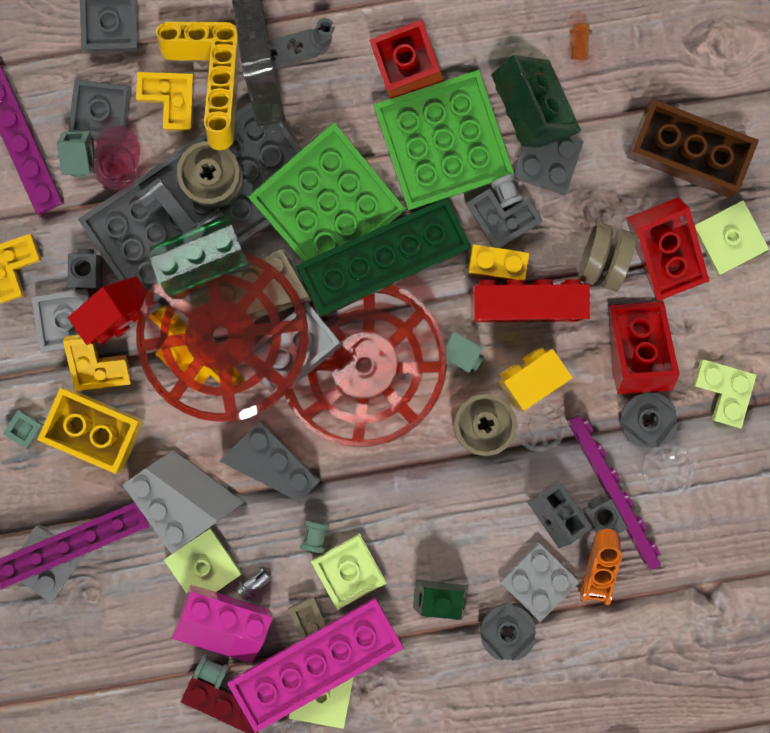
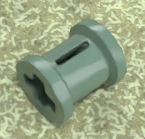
(314, 536)
(210, 671)

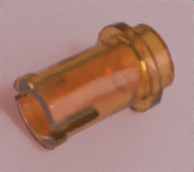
(580, 41)

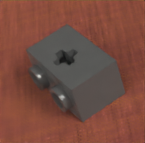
(559, 515)

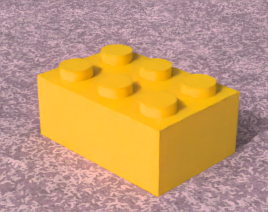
(534, 379)
(91, 430)

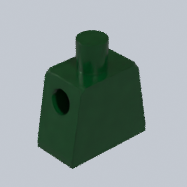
(440, 599)

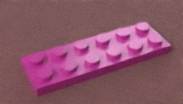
(315, 665)

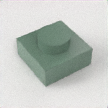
(23, 429)

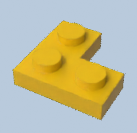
(174, 91)
(14, 256)
(94, 372)

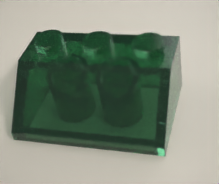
(534, 101)
(197, 255)

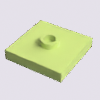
(730, 238)
(203, 563)
(348, 571)
(327, 709)

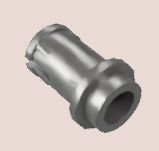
(254, 583)

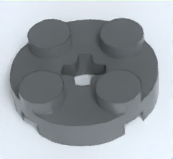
(649, 436)
(507, 648)

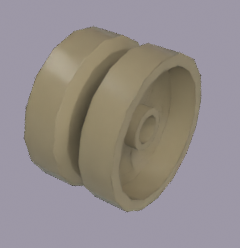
(195, 167)
(607, 256)
(499, 431)

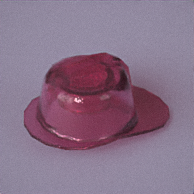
(116, 158)

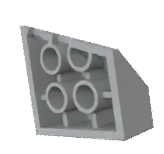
(179, 499)

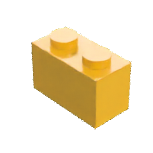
(497, 263)

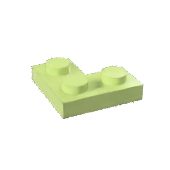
(733, 389)

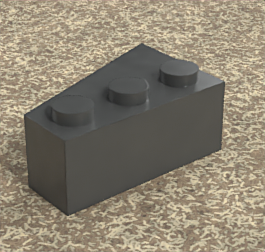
(272, 462)

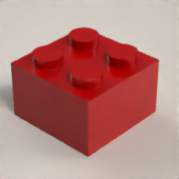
(406, 59)
(109, 311)

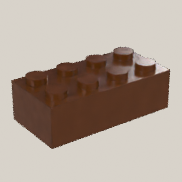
(692, 148)

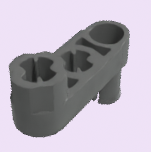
(311, 44)
(158, 196)

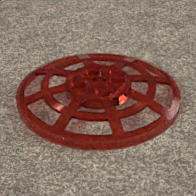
(233, 351)
(380, 377)

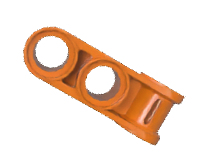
(602, 567)

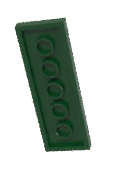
(383, 257)

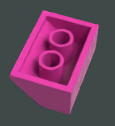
(222, 624)

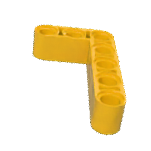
(219, 46)

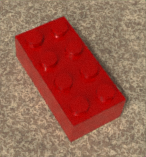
(530, 303)

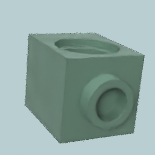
(75, 153)
(463, 353)

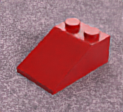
(669, 248)
(642, 348)

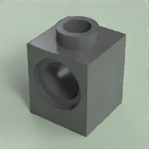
(93, 280)
(595, 506)

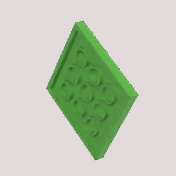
(443, 140)
(325, 196)

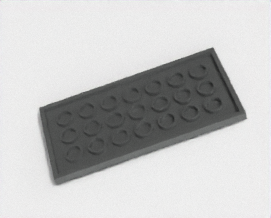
(126, 229)

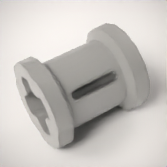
(507, 191)

